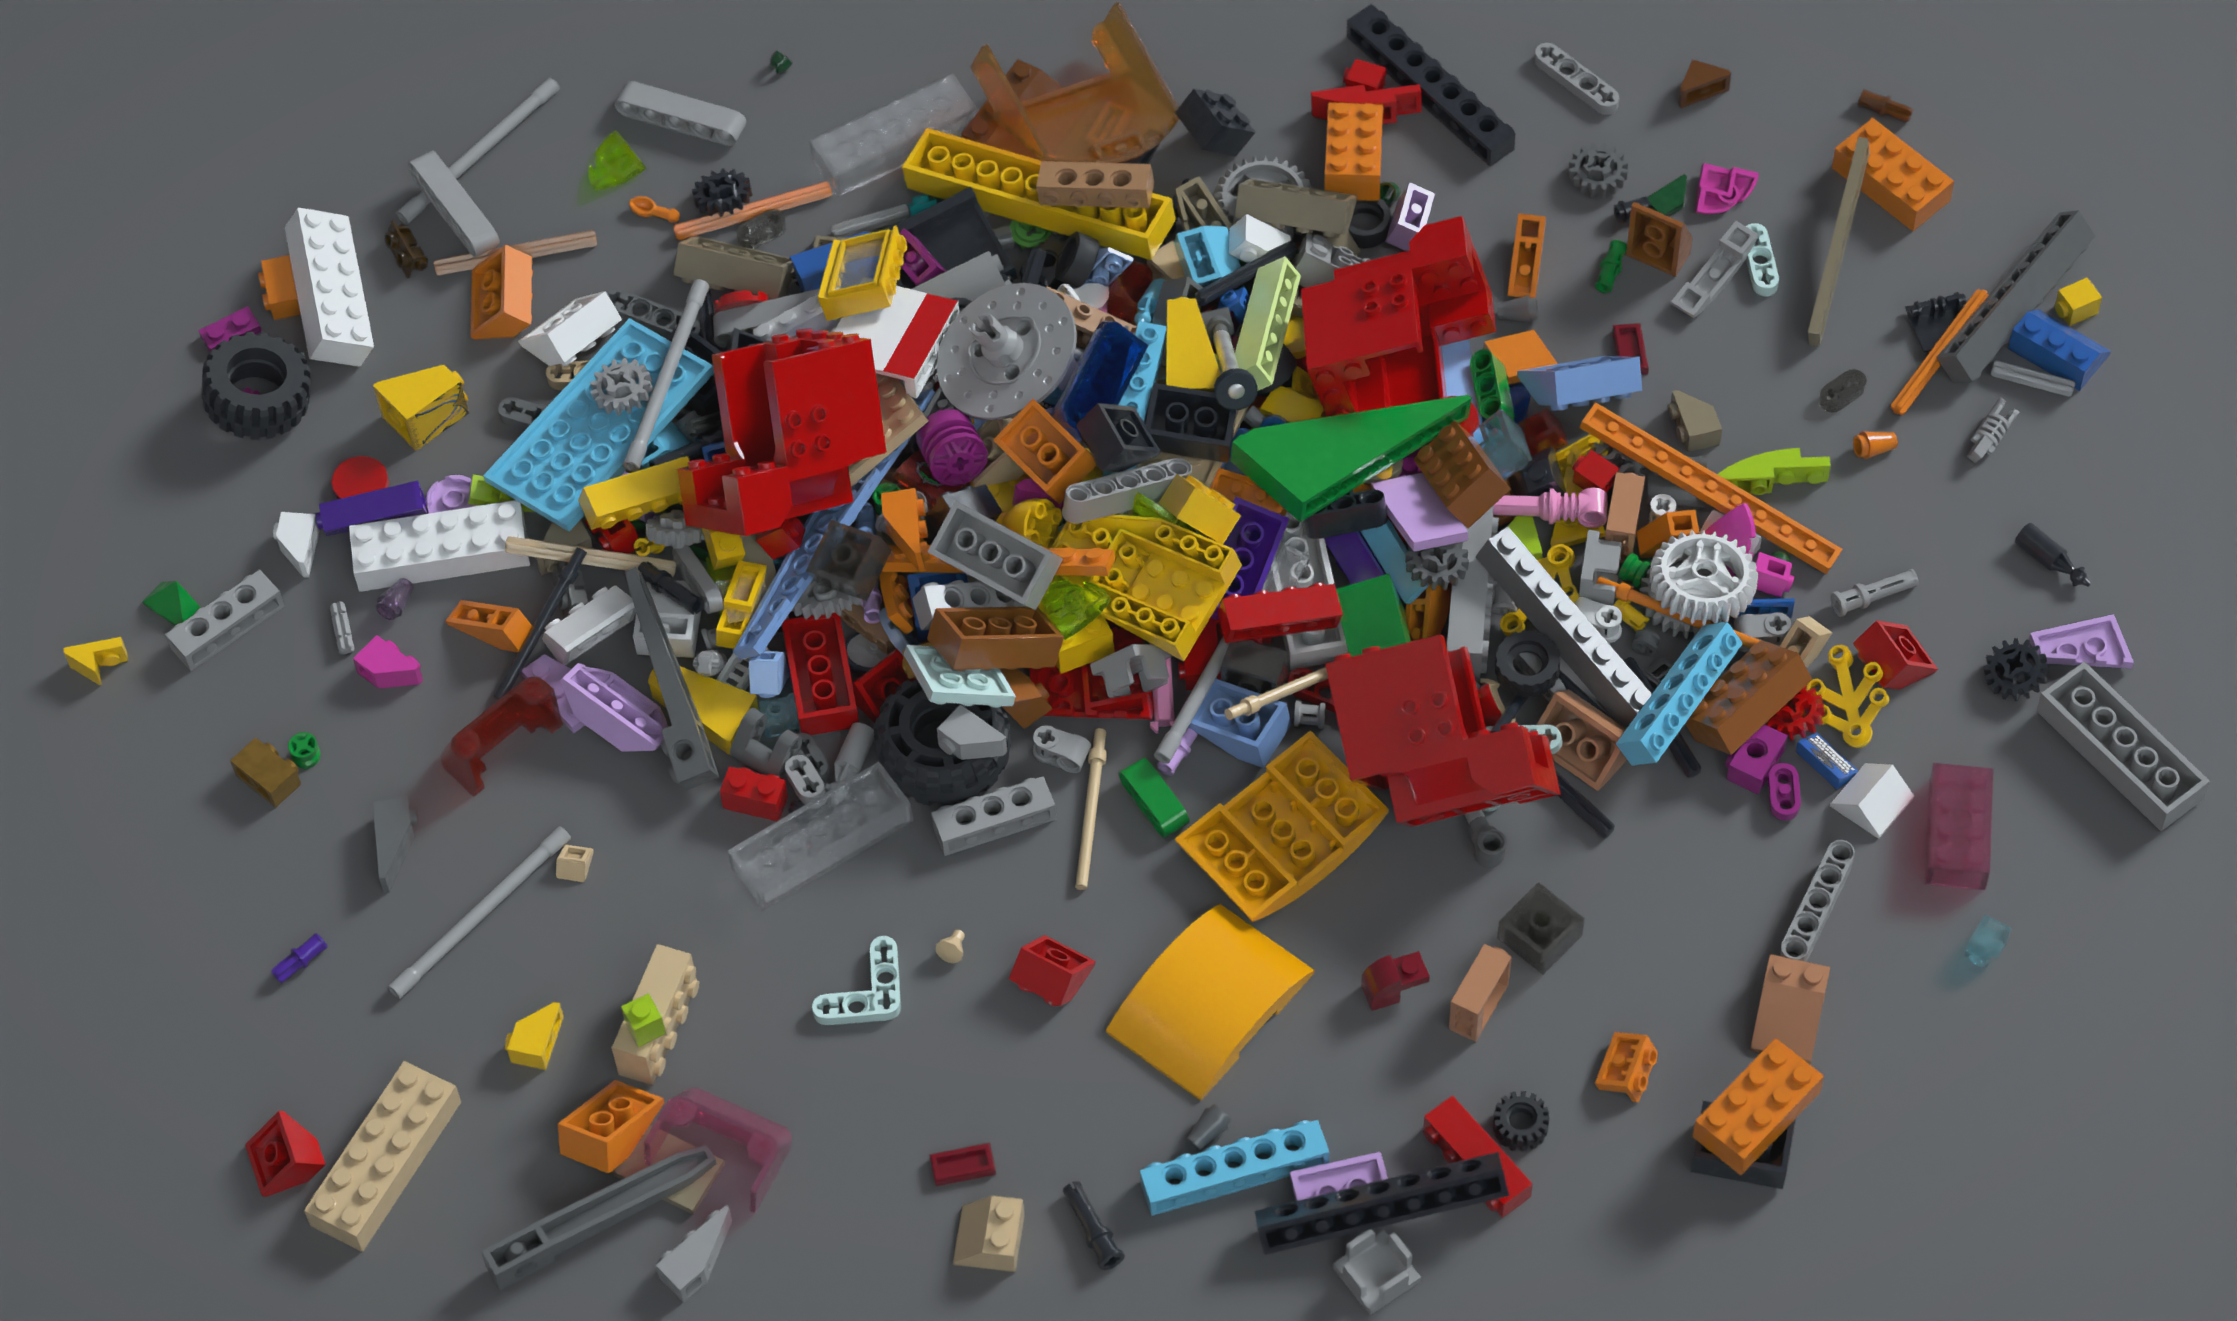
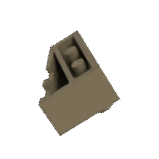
(1198, 207)

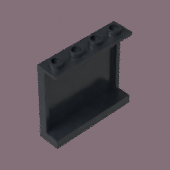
(955, 234)

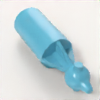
(1148, 302)

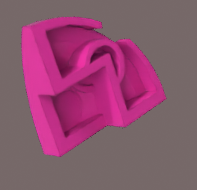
(1722, 188)
(1737, 525)

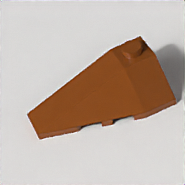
(1030, 698)

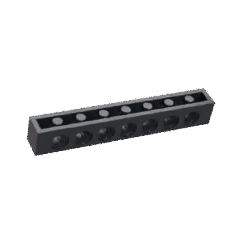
(1440, 92)
(1381, 1203)

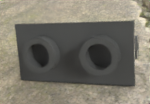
(571, 597)

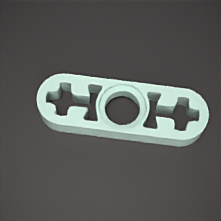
(1756, 270)

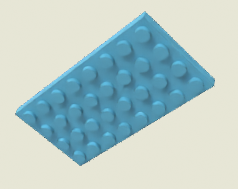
(583, 445)

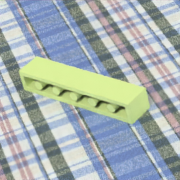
(1267, 320)

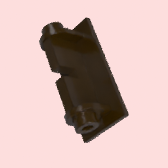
(400, 240)

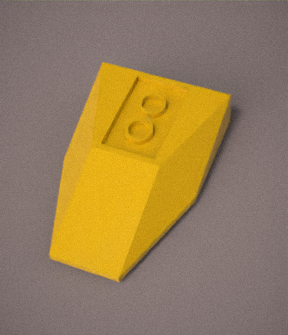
(1161, 576)

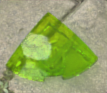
(614, 163)
(1147, 508)
(1073, 606)

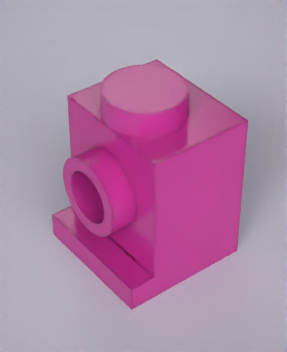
(1773, 575)

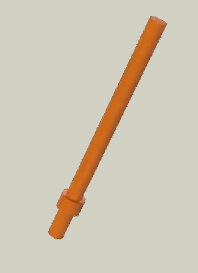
(1625, 592)

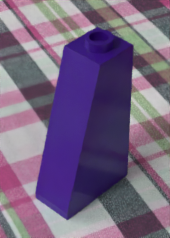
(373, 506)

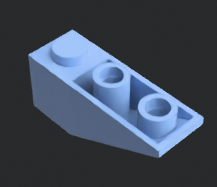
(1108, 267)

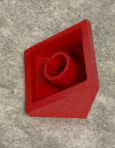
(879, 683)

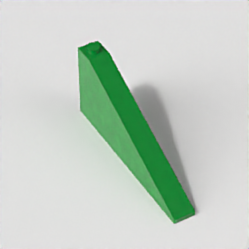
(1324, 458)

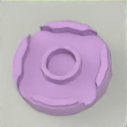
(449, 494)

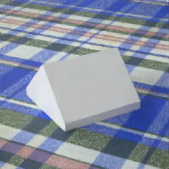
(1874, 798)

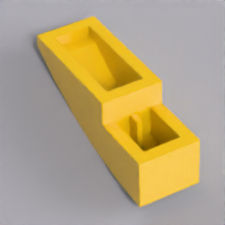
(730, 633)

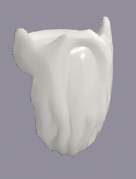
(1090, 293)

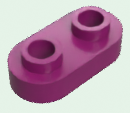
(1784, 794)

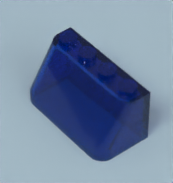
(1099, 374)

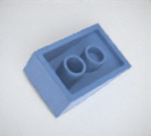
(1245, 737)

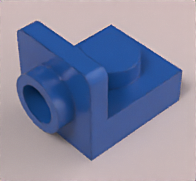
(1237, 302)

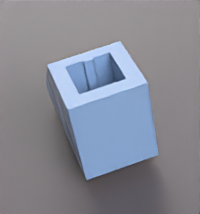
(768, 673)

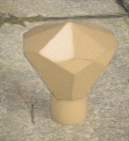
(951, 948)

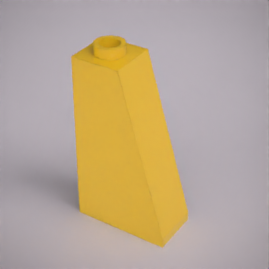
(1189, 350)
(717, 704)

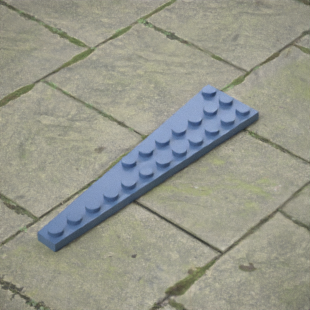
(792, 576)

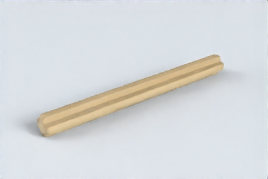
(594, 557)

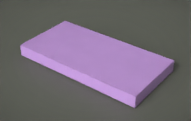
(1420, 513)

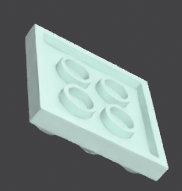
(952, 686)

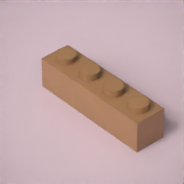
(872, 632)

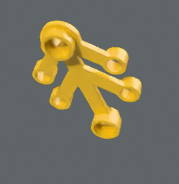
(1553, 568)
(1850, 699)

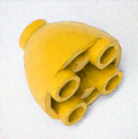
(1034, 520)

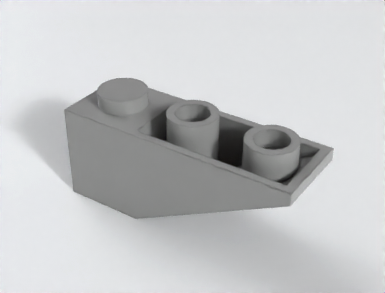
(692, 1261)

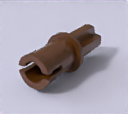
(1885, 105)

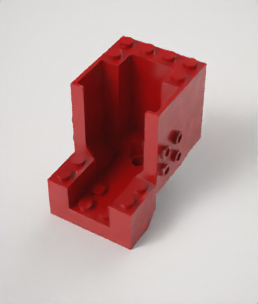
(1384, 321)
(790, 430)
(1419, 729)

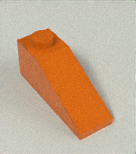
(1527, 255)
(1428, 612)
(493, 624)

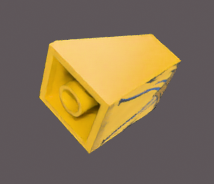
(422, 403)

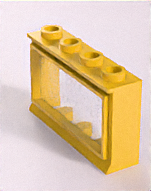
(862, 273)

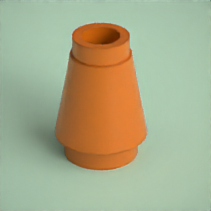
(1873, 443)

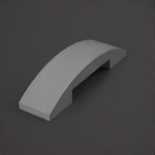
(1717, 271)

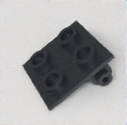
(1933, 317)

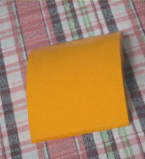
(1284, 829)
(1207, 999)

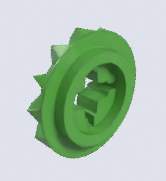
(1019, 234)

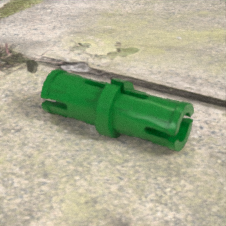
(1611, 266)

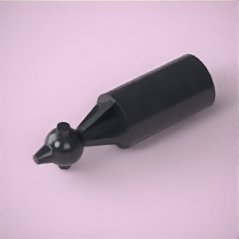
(2049, 553)

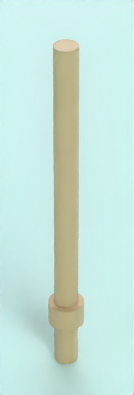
(1253, 703)
(1096, 759)

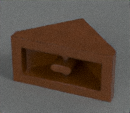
(1703, 82)

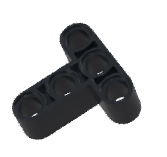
(1348, 514)

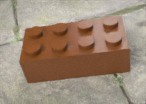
(1461, 474)
(995, 638)
(1747, 696)

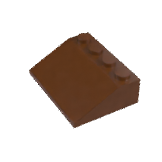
(1027, 83)

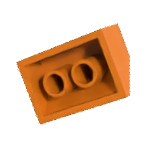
(501, 295)

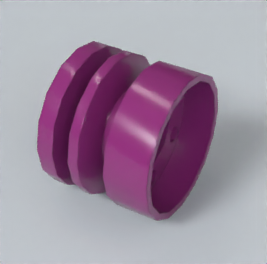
(951, 447)

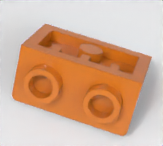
(1627, 1065)

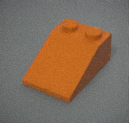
(1045, 450)
(608, 1126)

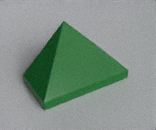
(171, 602)

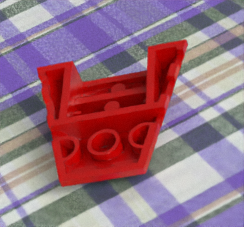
(1085, 695)

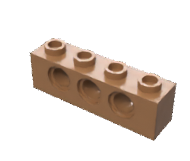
(1095, 184)

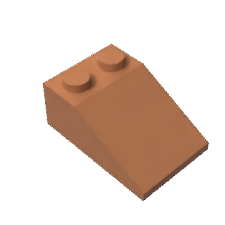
(1790, 1005)

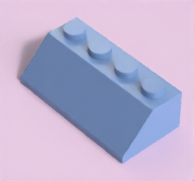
(1583, 381)

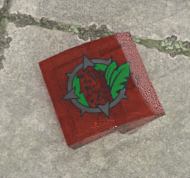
(917, 475)

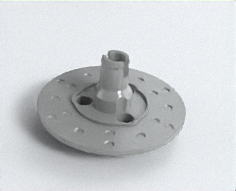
(1006, 351)

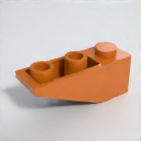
(903, 524)

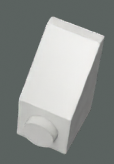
(1253, 239)
(297, 539)

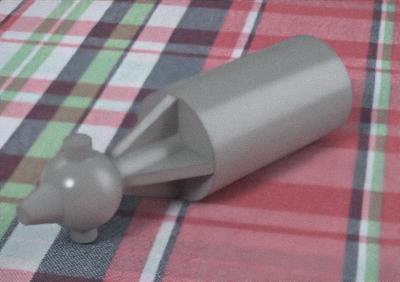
(852, 753)

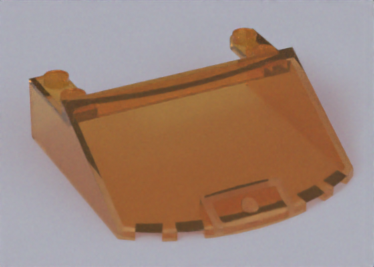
(1094, 119)

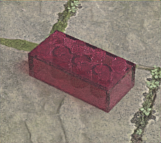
(1959, 826)

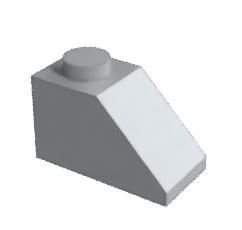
(970, 736)

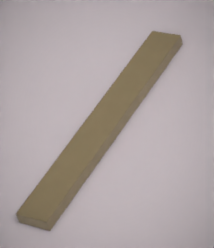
(1839, 242)

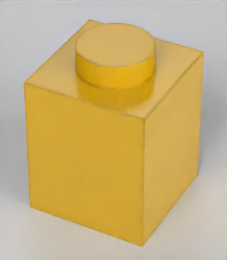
(2078, 301)

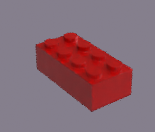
(820, 674)

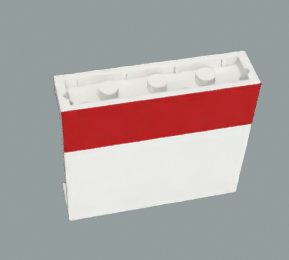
(905, 335)

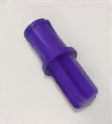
(299, 958)

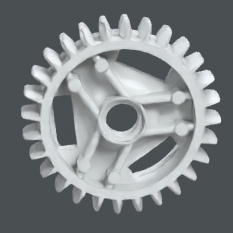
(1698, 595)

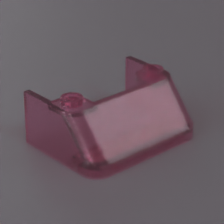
(765, 1139)

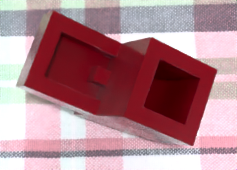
(1388, 977)

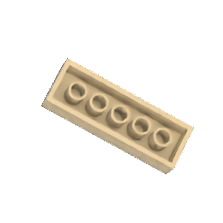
(382, 1156)

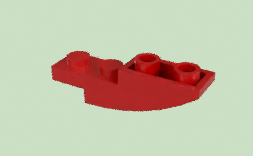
(1394, 100)

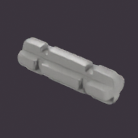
(342, 628)

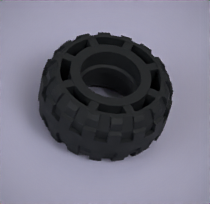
(927, 771)

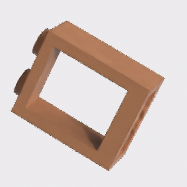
(1625, 511)
(1480, 992)

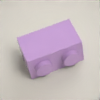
(1409, 215)

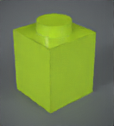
(643, 1020)

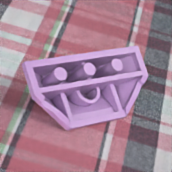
(614, 709)

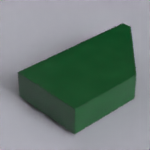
(1670, 197)

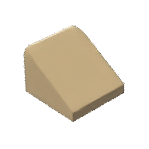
(573, 863)

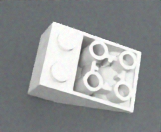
(678, 623)

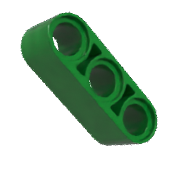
(1490, 384)
(1154, 797)

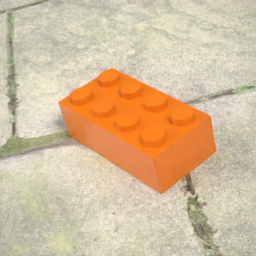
(1354, 149)
(1896, 175)
(1758, 1106)

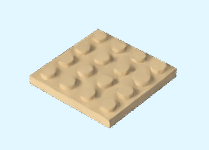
(900, 421)

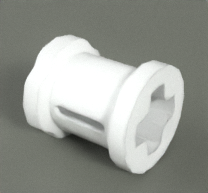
(1660, 505)

